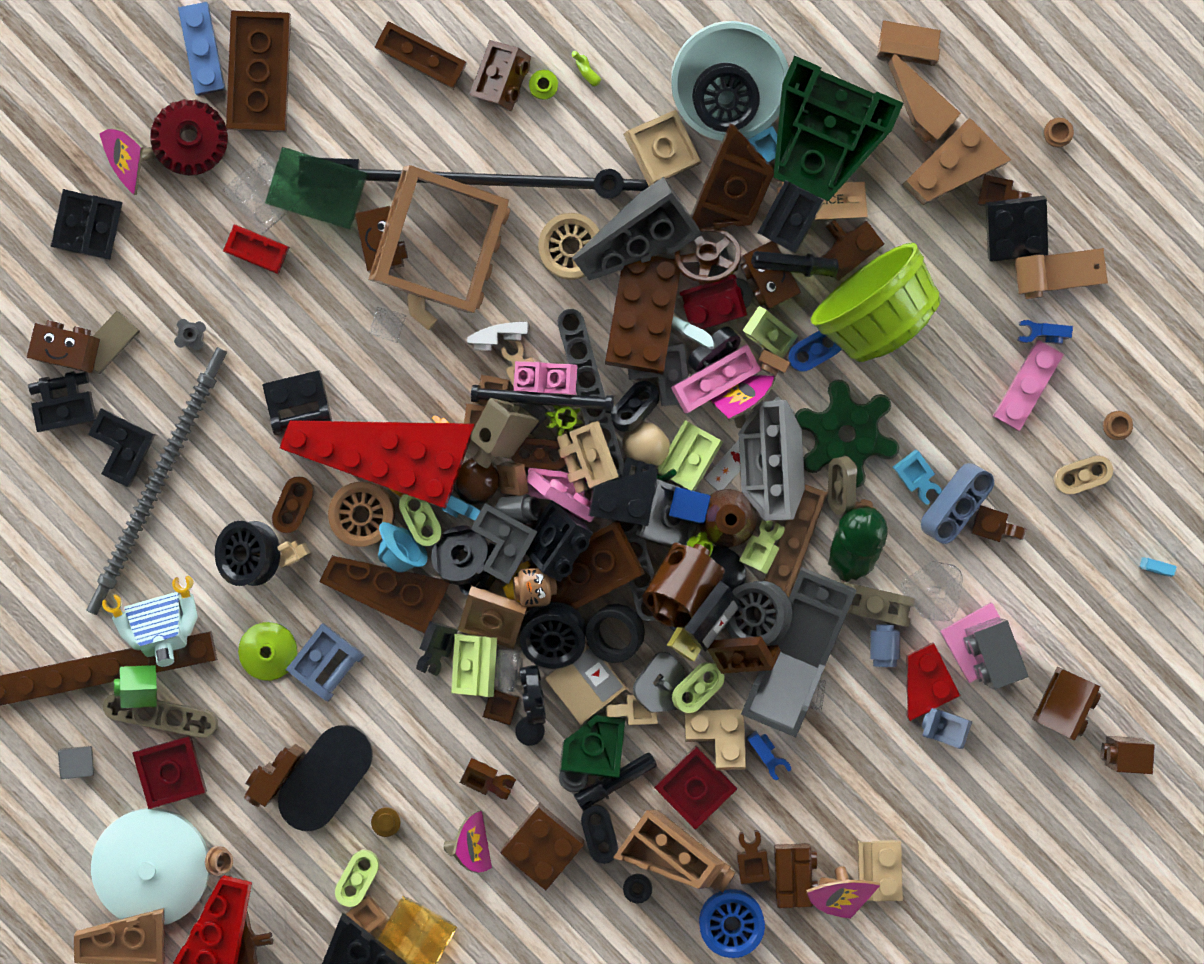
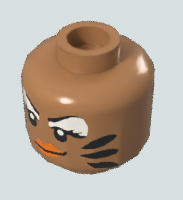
(533, 588)

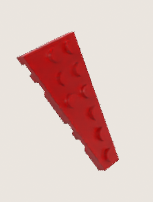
(397, 455)
(220, 928)

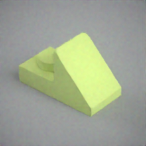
(769, 332)

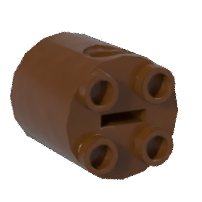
(682, 584)

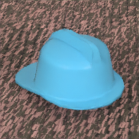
(400, 549)

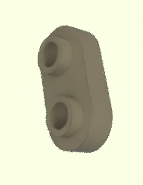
(842, 485)

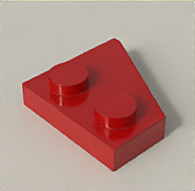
(927, 682)

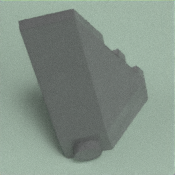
(644, 228)

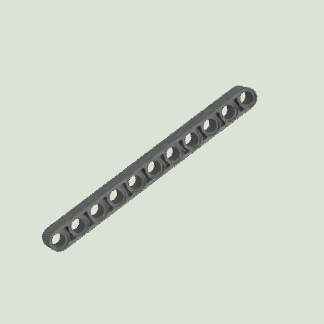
(588, 364)

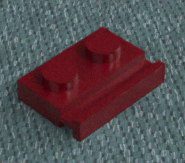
(713, 303)

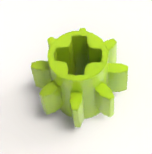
(557, 423)

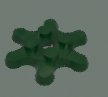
(842, 412)

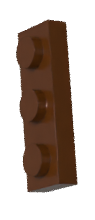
(420, 55)

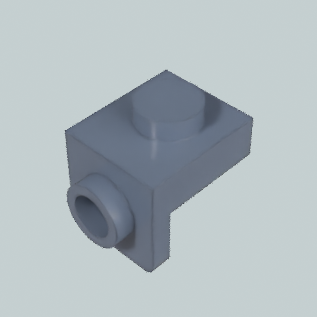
(946, 728)

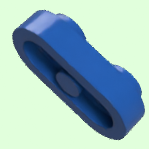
(815, 350)

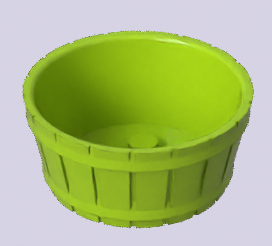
(880, 305)

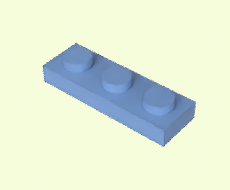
(201, 48)

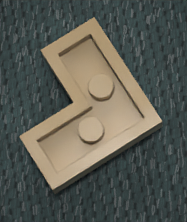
(724, 728)

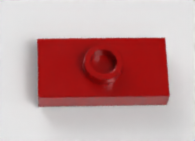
(256, 249)

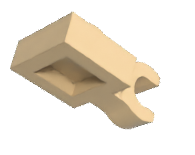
(292, 553)
(634, 711)

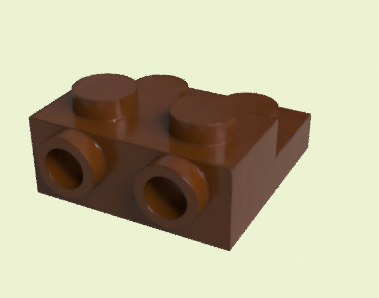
(268, 780)

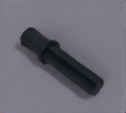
(806, 264)
(605, 786)

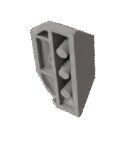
(772, 460)

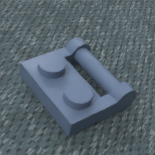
(317, 655)

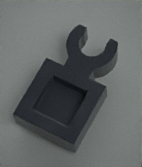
(436, 643)

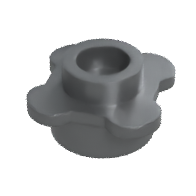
(194, 341)

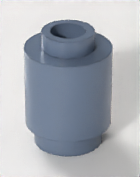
(885, 645)

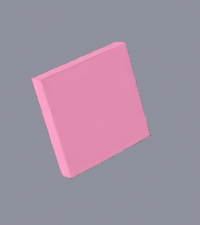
(956, 632)

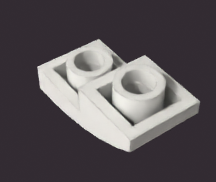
(488, 337)

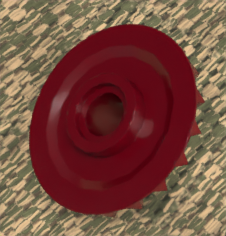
(193, 156)

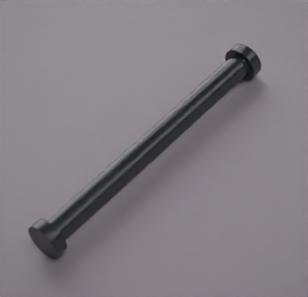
(543, 398)

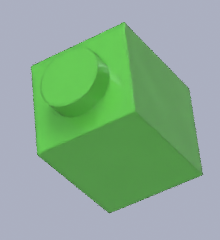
(136, 686)

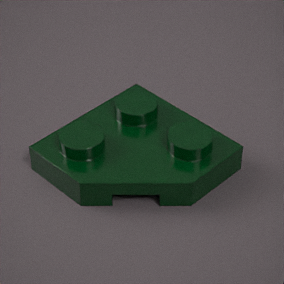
(594, 748)

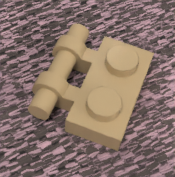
(593, 456)

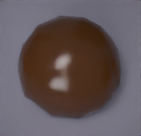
(476, 483)

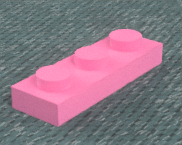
(716, 378)
(1028, 385)

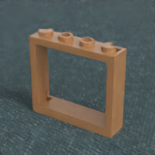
(393, 230)

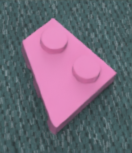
(557, 492)

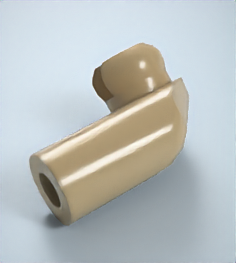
(419, 313)

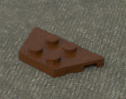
(733, 184)

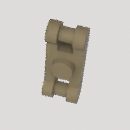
(876, 604)

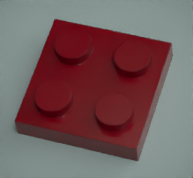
(169, 772)
(695, 787)

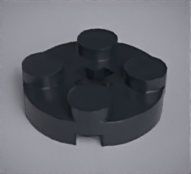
(463, 571)
(533, 695)

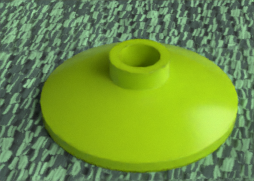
(282, 648)

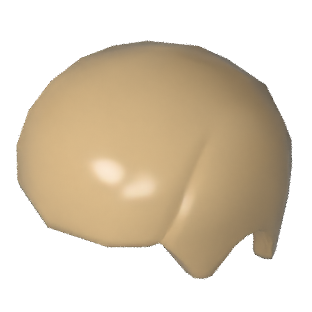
(646, 444)

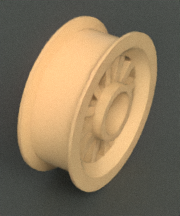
(553, 227)

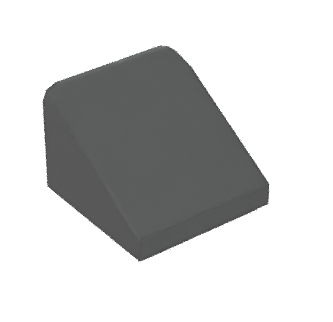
(75, 762)

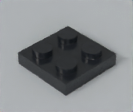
(1017, 228)

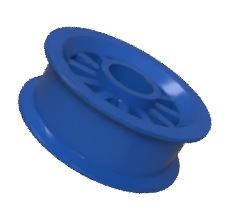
(756, 932)

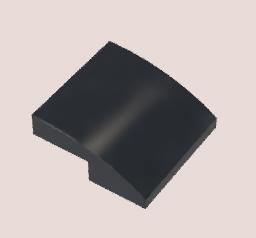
(86, 224)

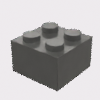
(995, 653)

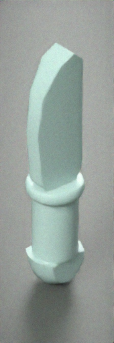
(693, 333)

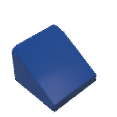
(689, 505)

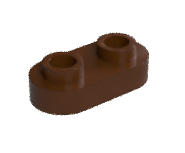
(539, 454)
(293, 504)

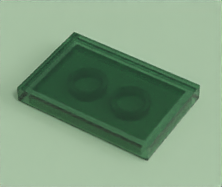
(316, 188)

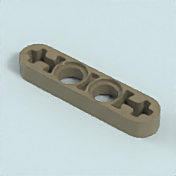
(160, 720)

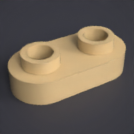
(1082, 475)

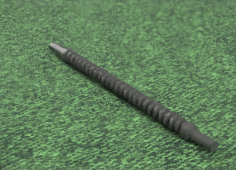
(107, 580)

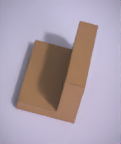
(909, 43)

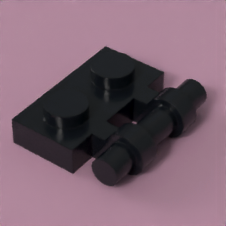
(62, 411)

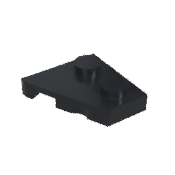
(625, 498)

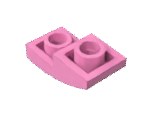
(545, 377)

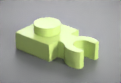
(761, 550)

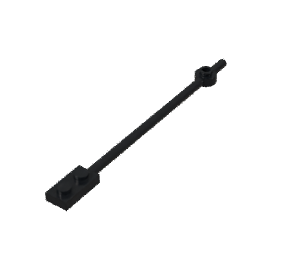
(516, 180)

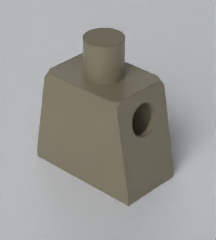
(501, 430)

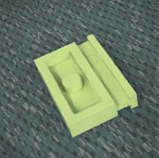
(690, 455)
(474, 665)

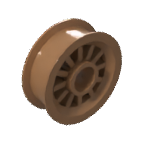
(335, 512)

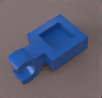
(1052, 332)
(763, 747)

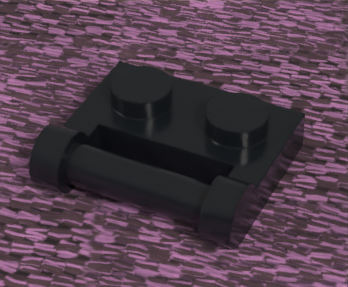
(296, 392)

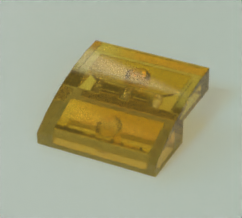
(416, 933)

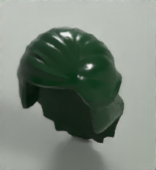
(857, 543)

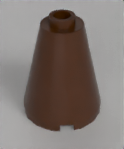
(724, 503)

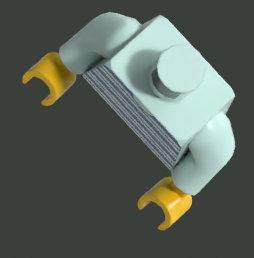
(157, 623)

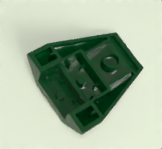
(827, 128)

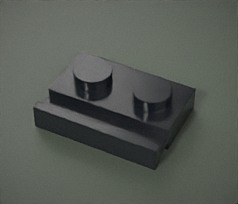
(790, 216)

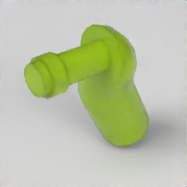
(585, 69)

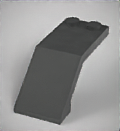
(785, 692)

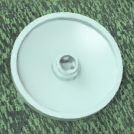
(735, 44)
(150, 864)

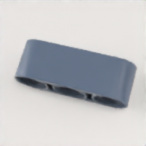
(953, 516)

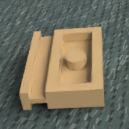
(882, 864)

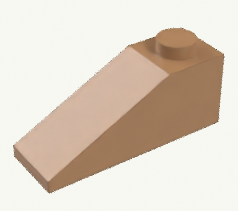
(924, 105)

